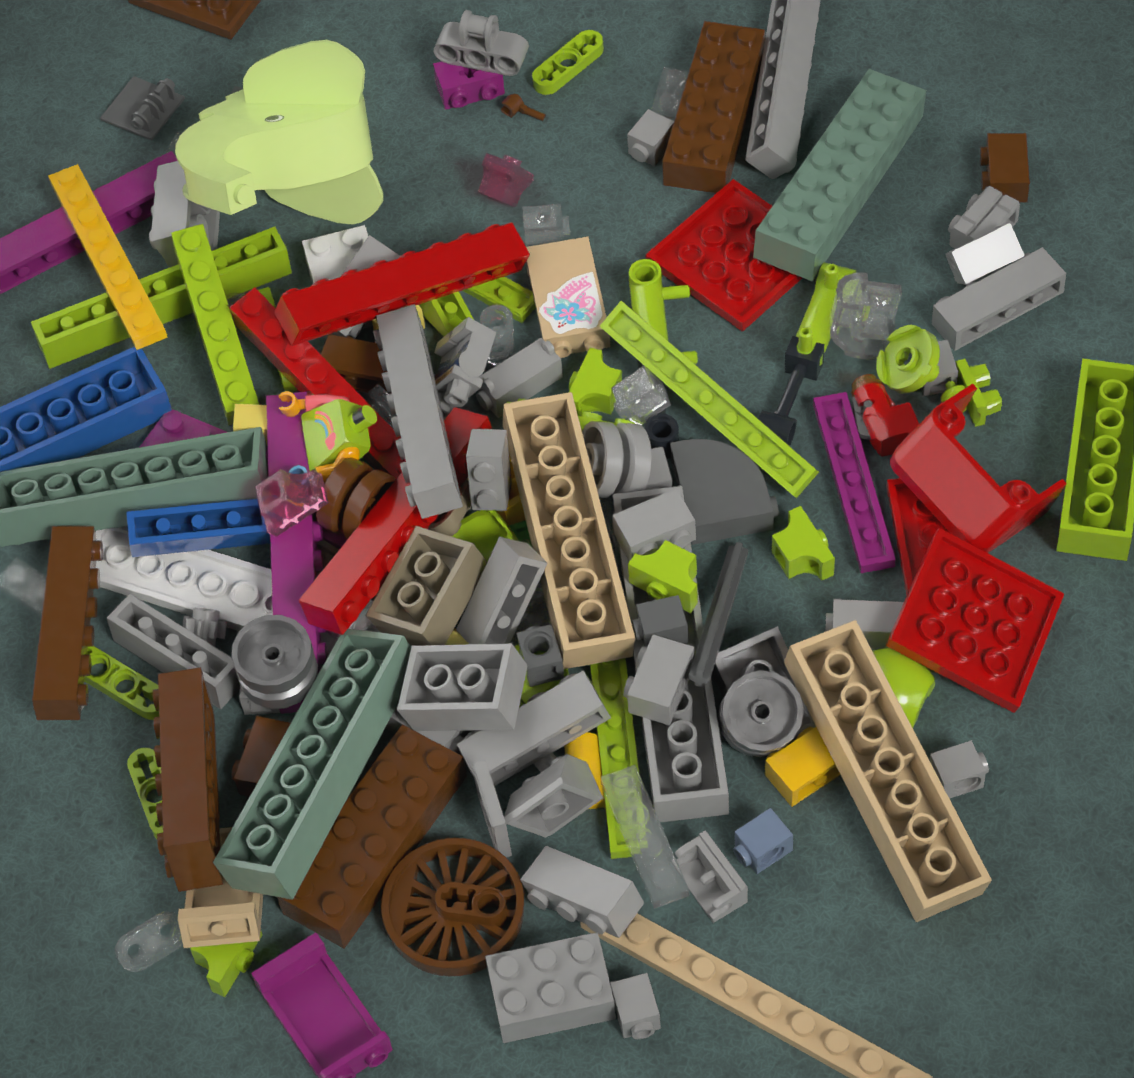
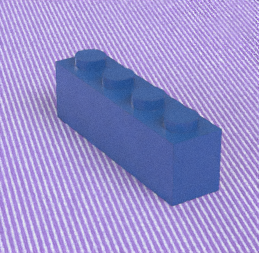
(196, 528)

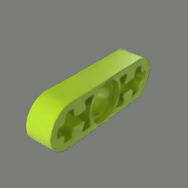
(573, 51)
(144, 786)

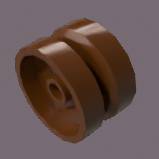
(351, 494)

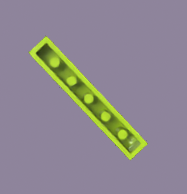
(214, 319)

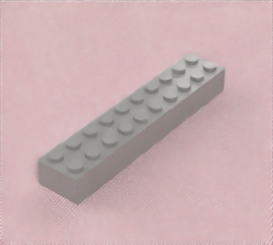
(687, 754)

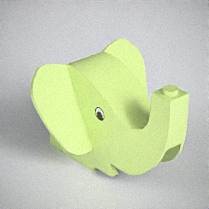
(288, 132)

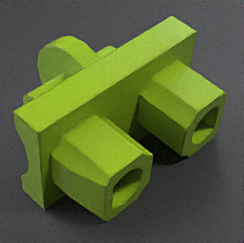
(981, 403)

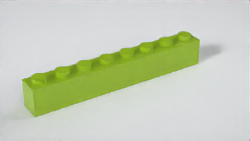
(97, 324)

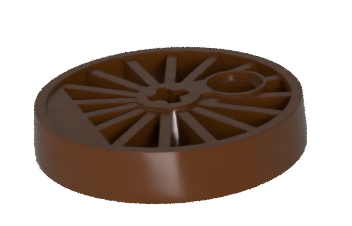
(435, 909)

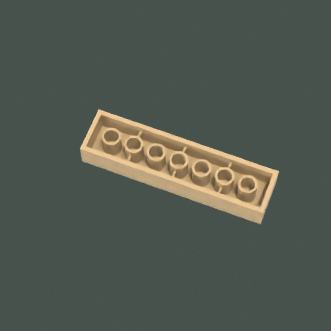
(568, 530)
(886, 771)

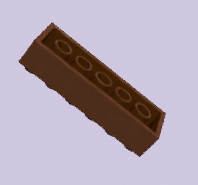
(714, 107)
(187, 779)
(374, 833)

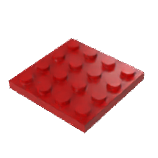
(716, 259)
(975, 620)

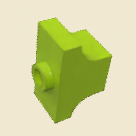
(593, 384)
(802, 547)
(666, 574)
(224, 963)

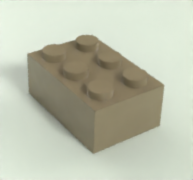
(427, 588)

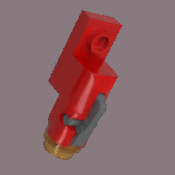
(879, 417)

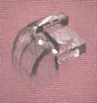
(863, 315)

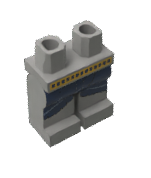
(462, 363)

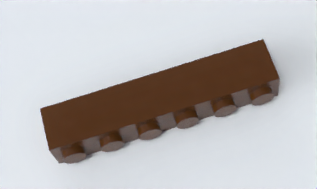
(65, 623)

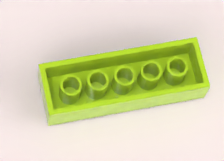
(1100, 467)

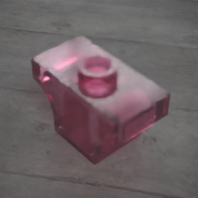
(504, 179)
(289, 499)

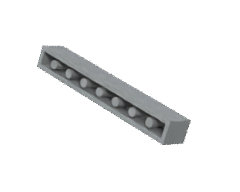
(782, 86)
(418, 413)

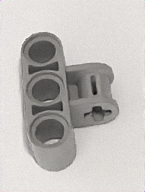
(481, 45)

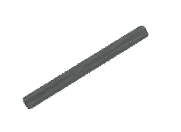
(718, 614)

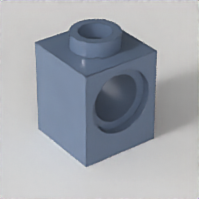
(762, 841)

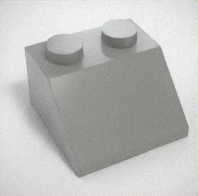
(553, 797)

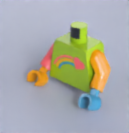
(331, 429)

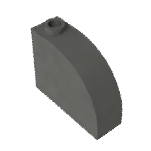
(722, 490)

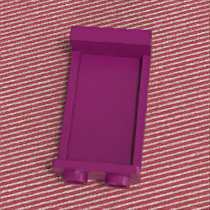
(321, 1011)

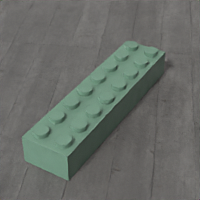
(839, 175)
(108, 485)
(315, 765)

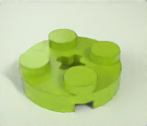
(922, 366)

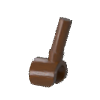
(515, 104)

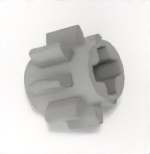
(206, 624)

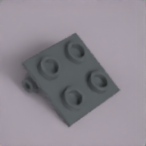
(143, 107)

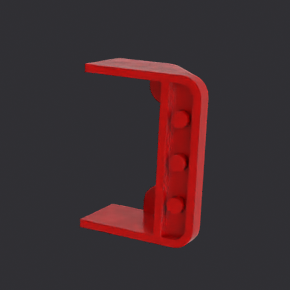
(958, 486)

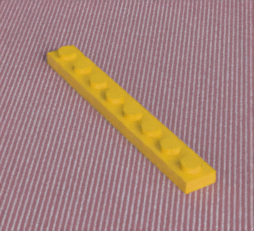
(107, 257)

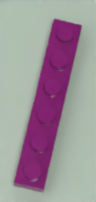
(854, 483)

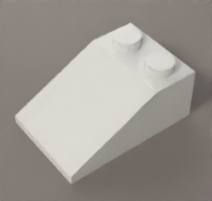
(332, 253)

